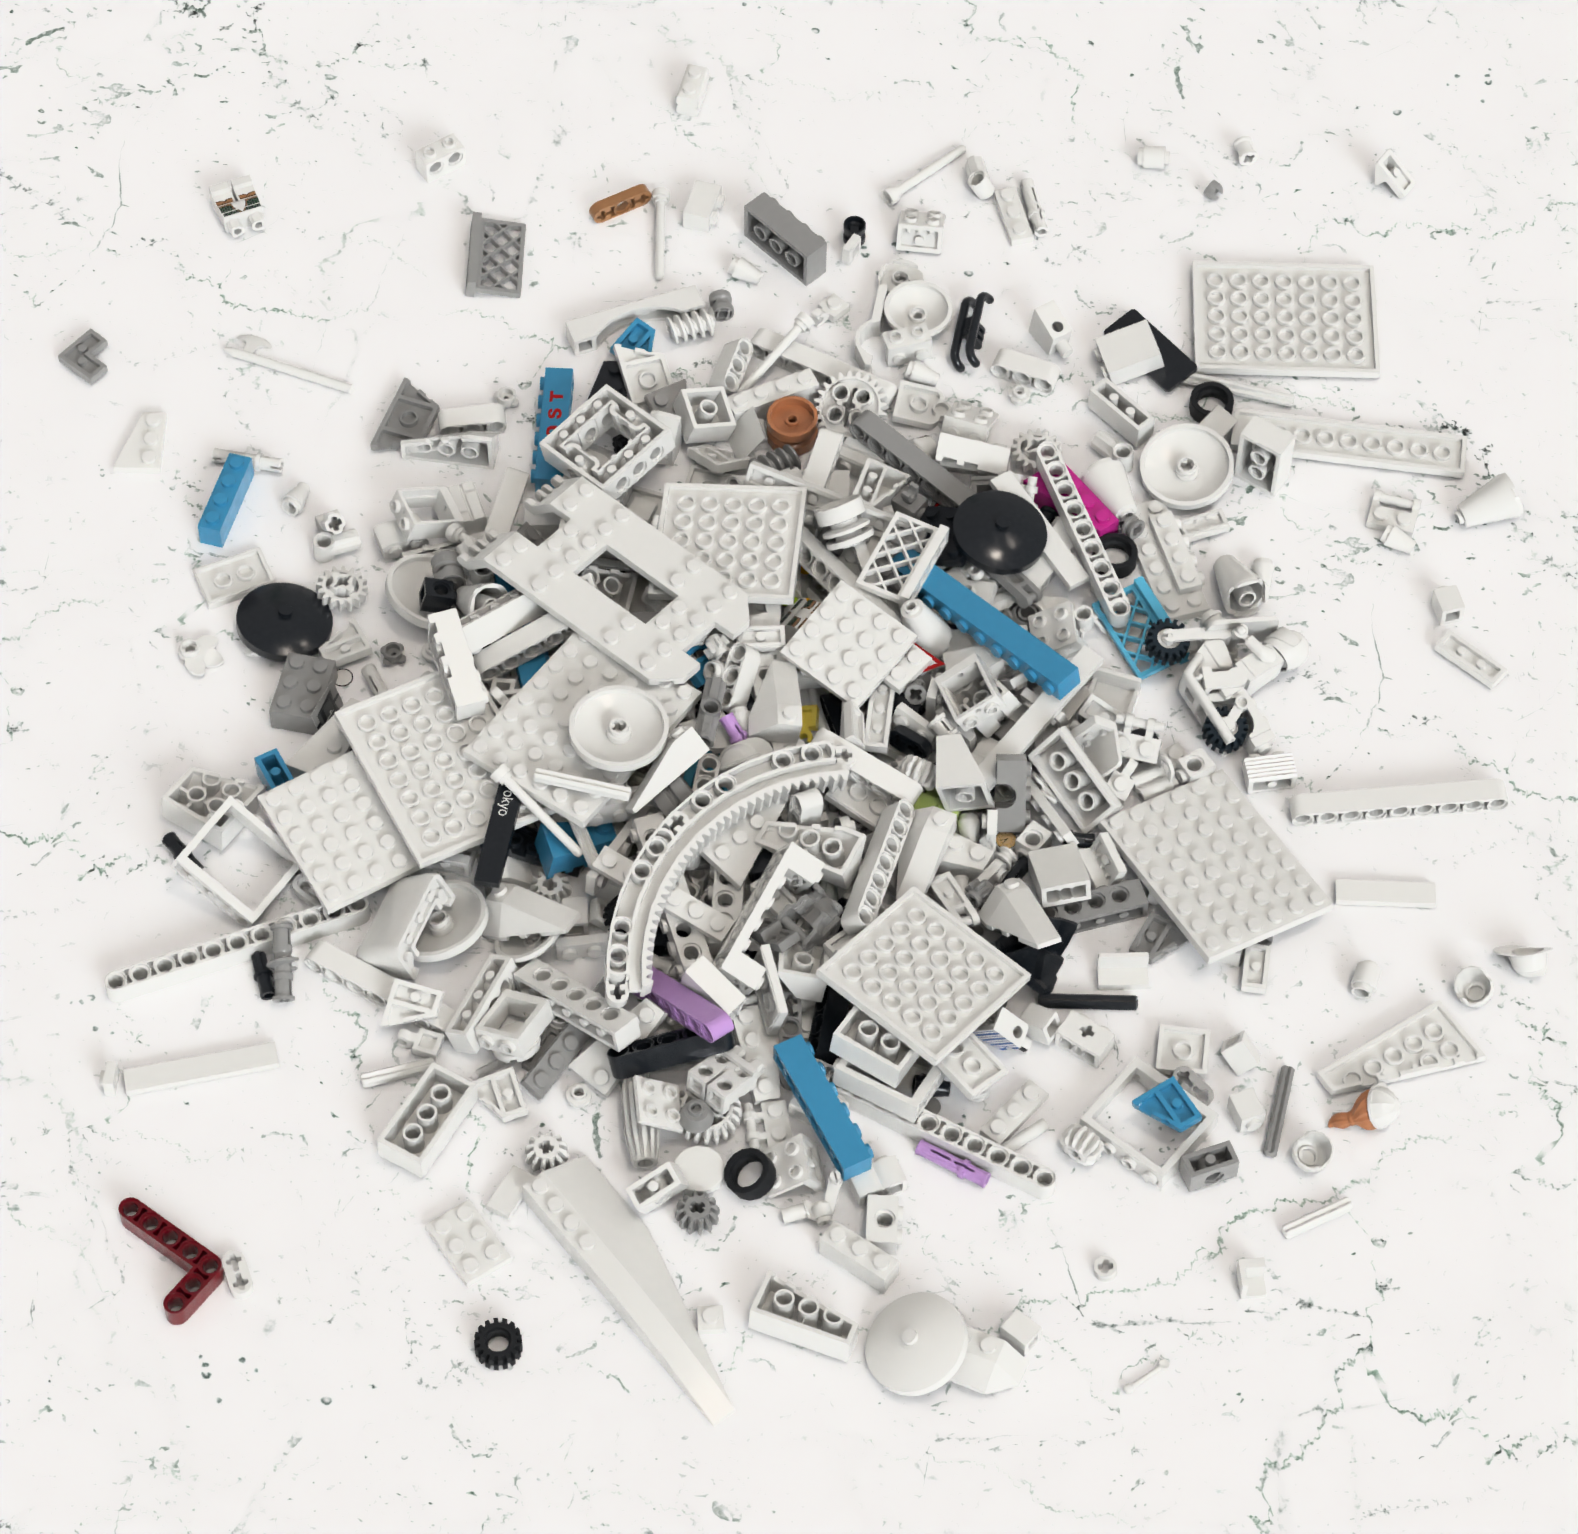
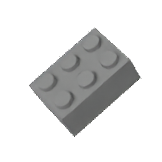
(299, 691)

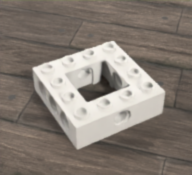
(608, 409)

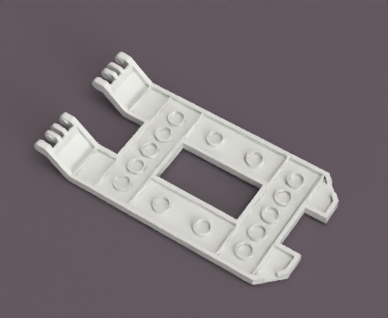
(599, 524)

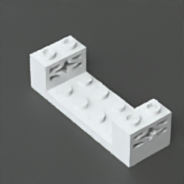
(788, 868)

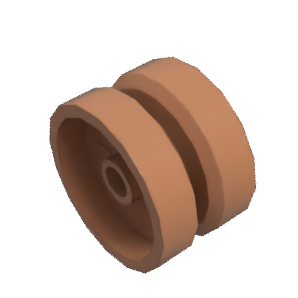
(792, 422)

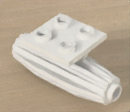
(646, 1109)

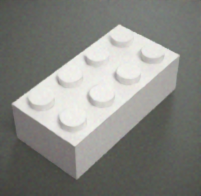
(427, 1119)

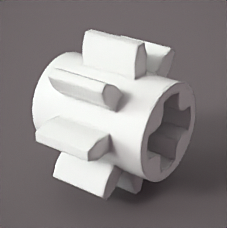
(718, 647)

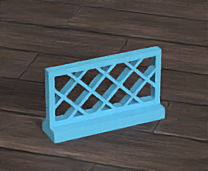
(1154, 611)

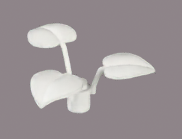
(1085, 619)

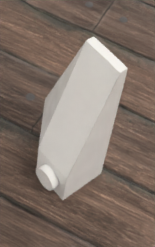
(463, 449)
(778, 705)
(836, 847)

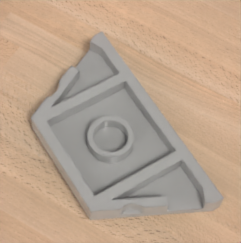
(407, 418)

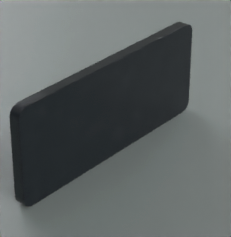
(1177, 364)

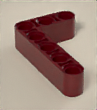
(177, 1253)

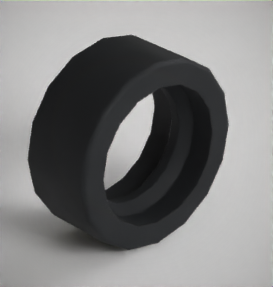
(1209, 389)
(1122, 542)
(737, 1163)

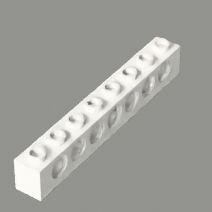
(677, 946)

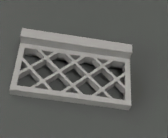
(476, 258)

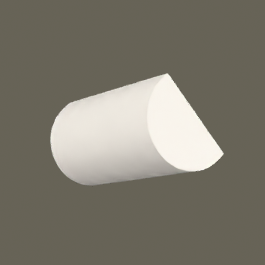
(1075, 780)

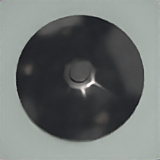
(999, 532)
(283, 620)

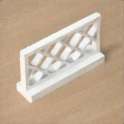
(918, 572)

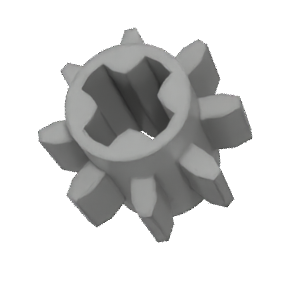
(978, 892)

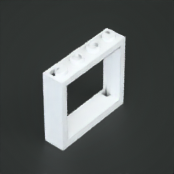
(210, 887)
(884, 1096)
(1130, 1157)

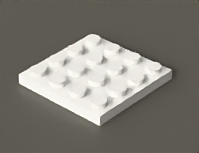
(848, 645)

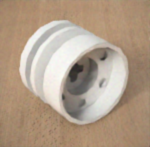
(844, 523)

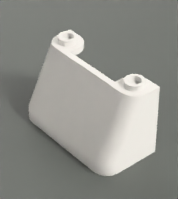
(400, 921)

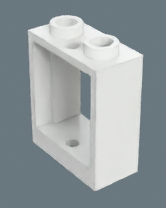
(434, 497)
(951, 681)
(533, 1008)

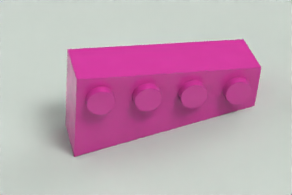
(1100, 515)

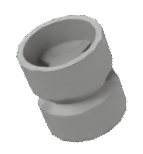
(447, 567)
(673, 795)

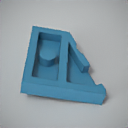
(636, 335)
(1169, 1105)

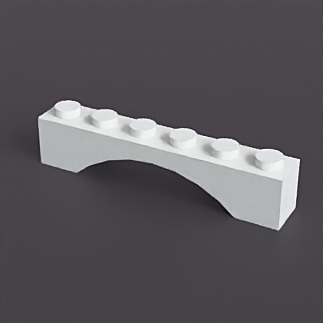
(590, 331)

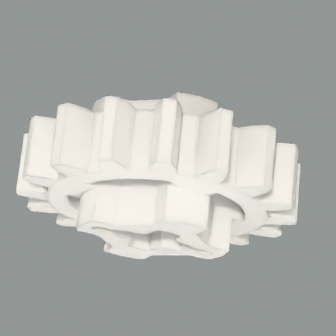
(1030, 443)
(341, 588)

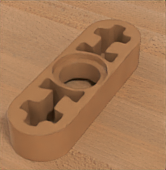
(608, 209)

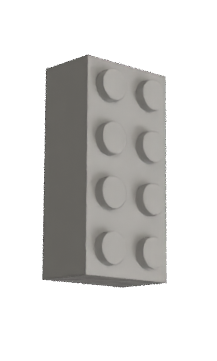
(785, 238)

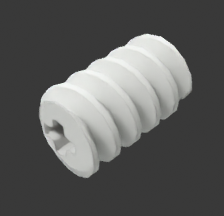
(691, 325)

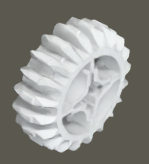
(721, 1125)

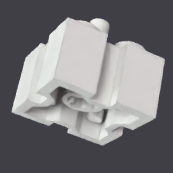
(978, 691)

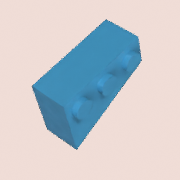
(557, 857)

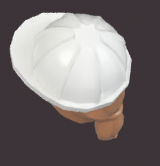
(1371, 1110)

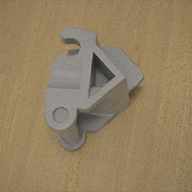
(819, 912)

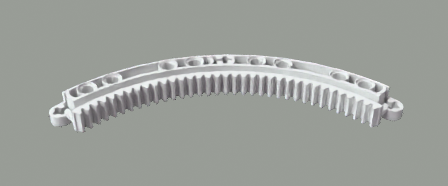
(694, 826)

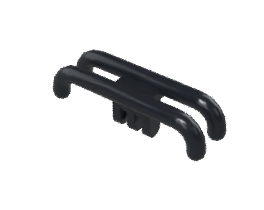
(970, 329)

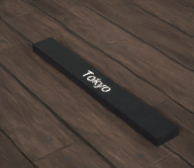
(497, 838)

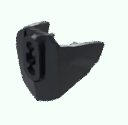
(1042, 962)

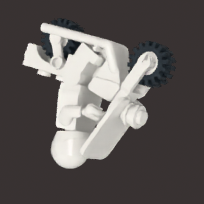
(1215, 687)

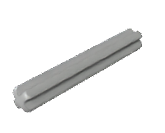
(1278, 1111)

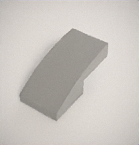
(772, 933)

